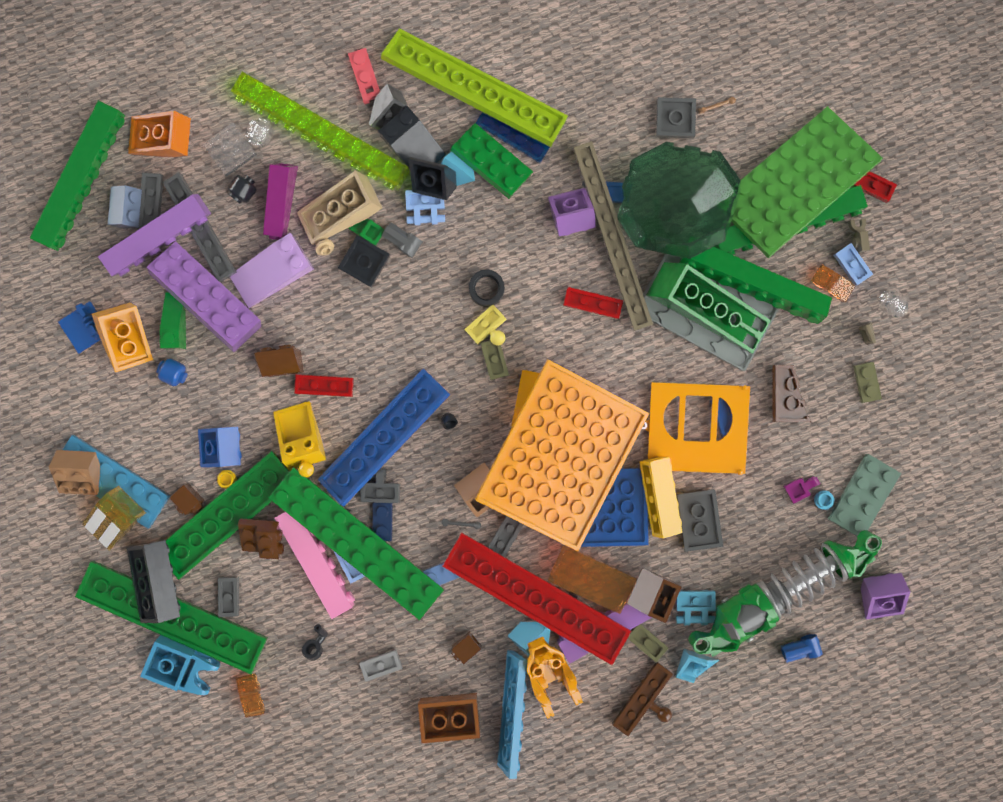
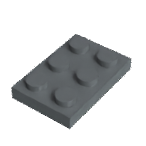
(699, 520)

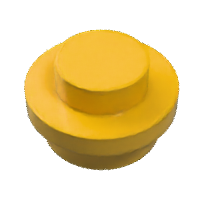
(226, 478)

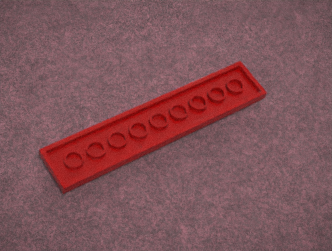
(537, 598)

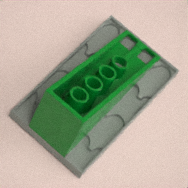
(707, 313)

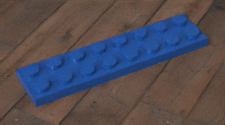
(383, 437)

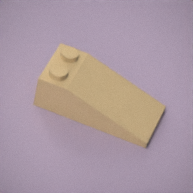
(339, 207)

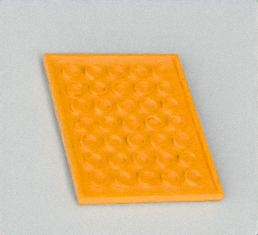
(562, 455)

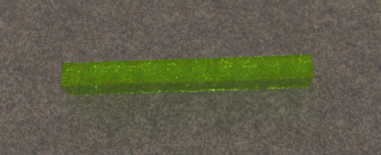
(321, 131)

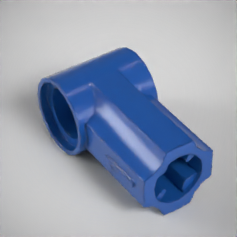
(807, 647)

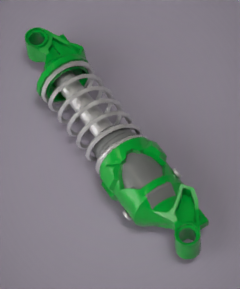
(762, 604)

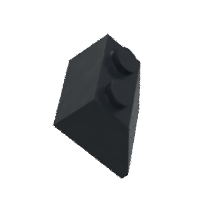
(432, 178)

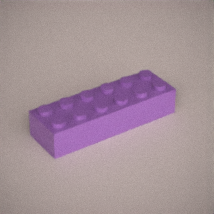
(204, 296)

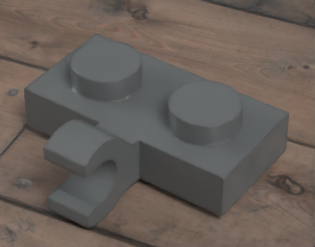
(381, 491)

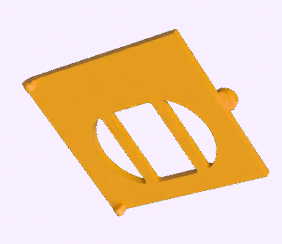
(714, 456)

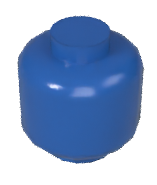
(171, 372)

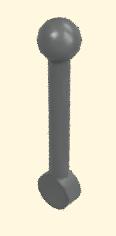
(445, 522)

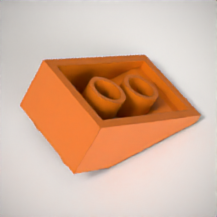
(159, 134)

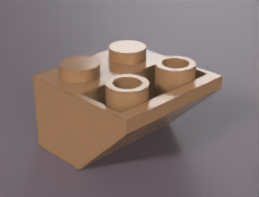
(76, 472)
(470, 486)

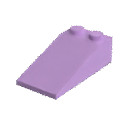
(271, 270)

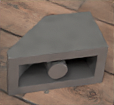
(386, 106)

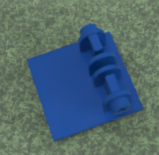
(81, 327)

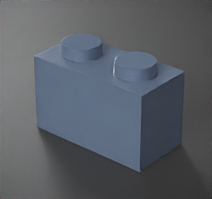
(124, 207)

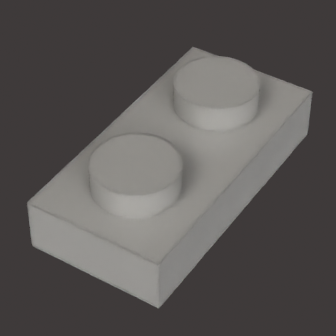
(380, 665)

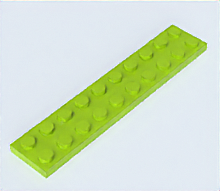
(474, 87)

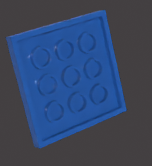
(622, 515)

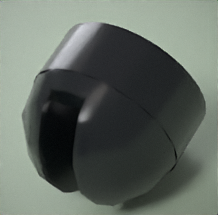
(449, 421)

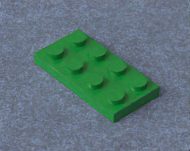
(491, 161)

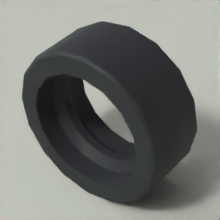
(486, 273)

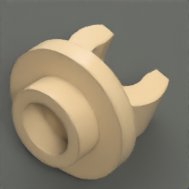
(324, 247)

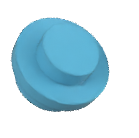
(824, 499)

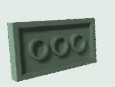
(864, 495)

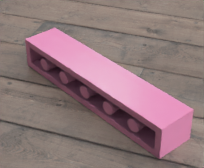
(317, 566)

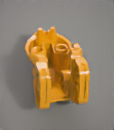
(545, 666)

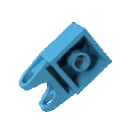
(184, 666)

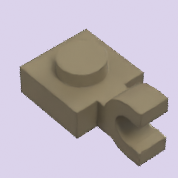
(861, 238)

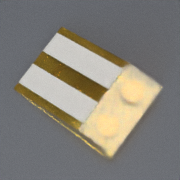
(113, 517)

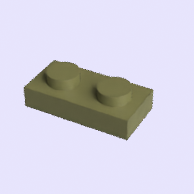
(494, 360)
(867, 382)
(647, 642)

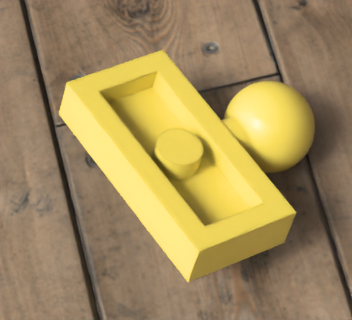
(486, 325)

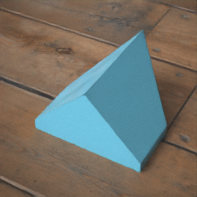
(464, 173)
(527, 632)
(693, 665)

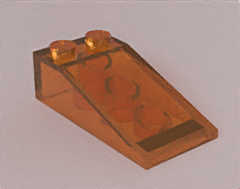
(592, 579)

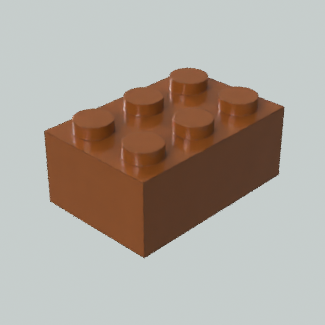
(449, 718)

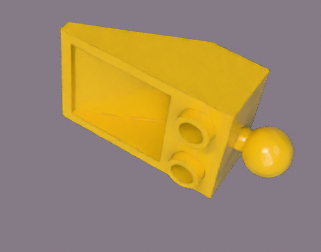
(299, 438)

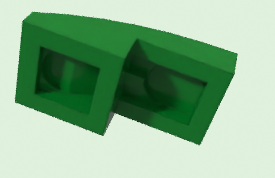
(368, 230)

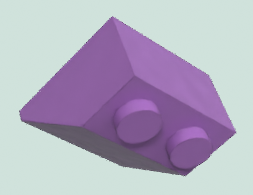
(572, 212)
(884, 595)

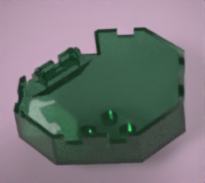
(678, 200)

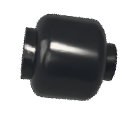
(242, 189)

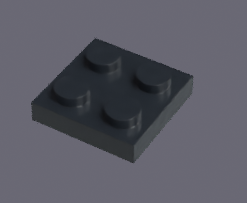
(364, 261)

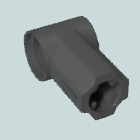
(405, 241)

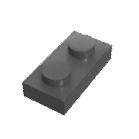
(228, 596)

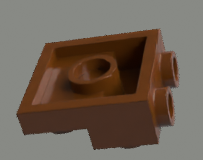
(261, 537)

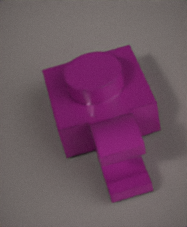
(799, 489)

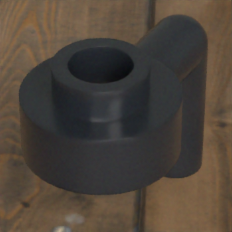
(315, 644)

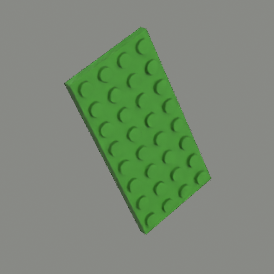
(801, 181)

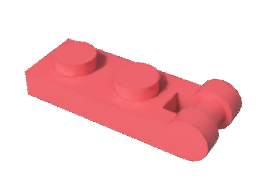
(364, 74)

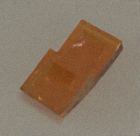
(833, 282)
(250, 696)

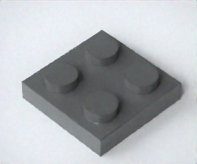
(676, 117)

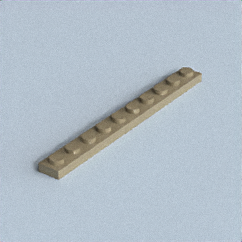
(612, 236)

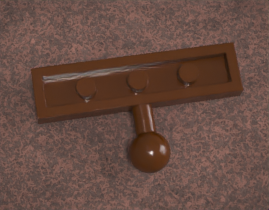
(643, 699)

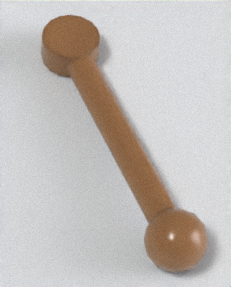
(731, 100)

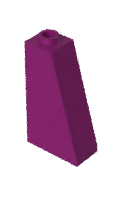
(279, 199)

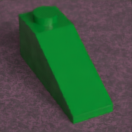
(172, 324)

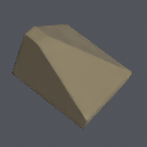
(868, 333)

